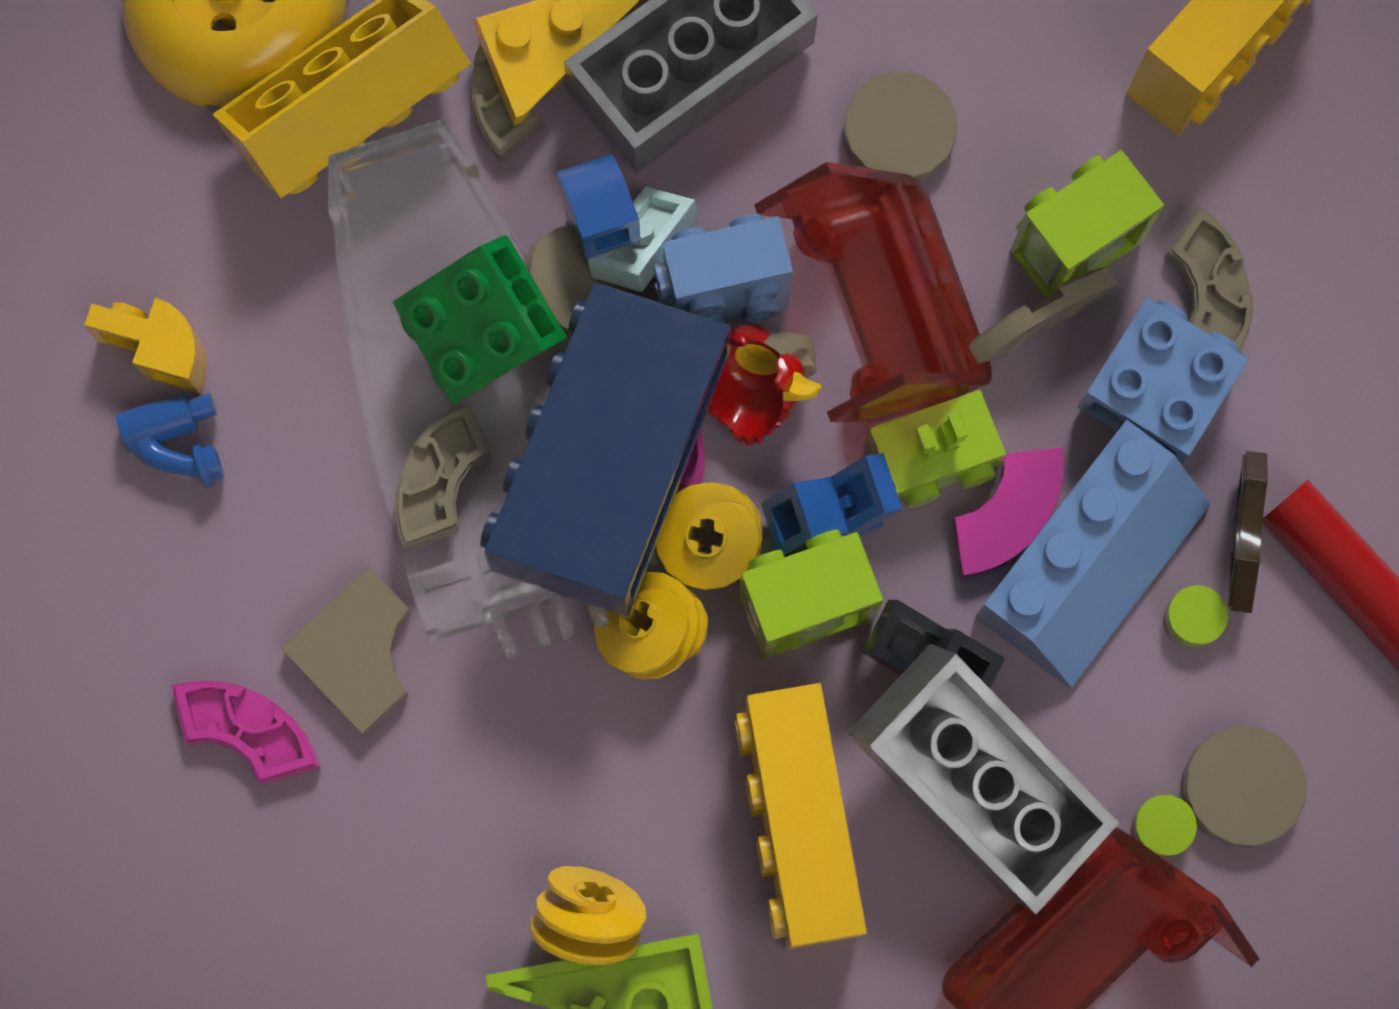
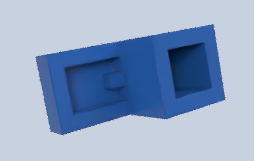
(599, 206)
(847, 502)

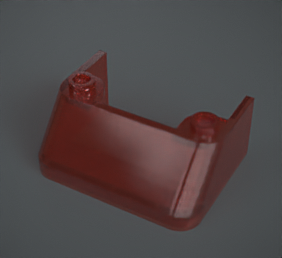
(895, 282)
(1092, 933)

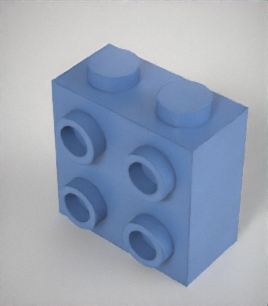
(727, 270)
(1165, 378)

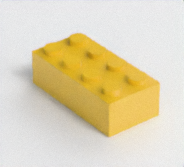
(1205, 53)
(342, 91)
(802, 817)

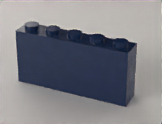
(607, 448)

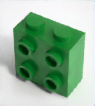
(478, 319)

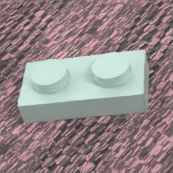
(659, 217)

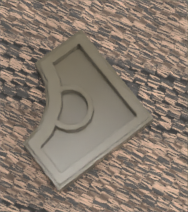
(351, 650)

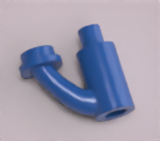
(165, 419)

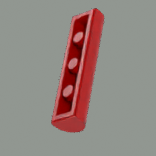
(1340, 564)

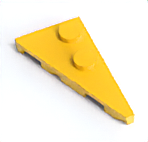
(535, 38)

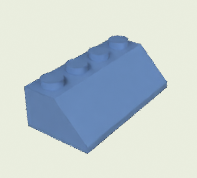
(1096, 555)

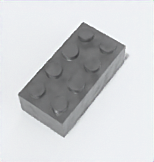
(681, 66)
(983, 777)

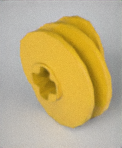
(733, 517)
(674, 637)
(587, 917)

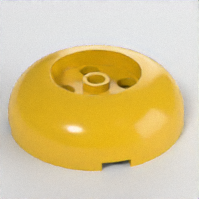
(214, 67)

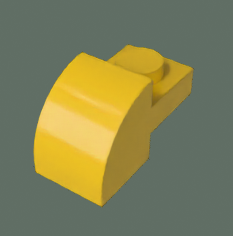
(163, 343)

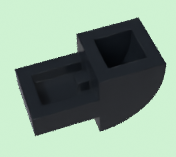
(905, 633)

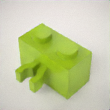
(939, 448)

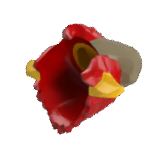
(763, 381)

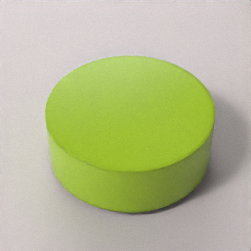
(1196, 616)
(1165, 825)

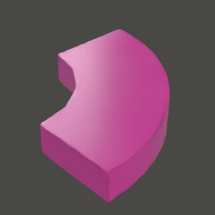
(1014, 513)
(248, 724)

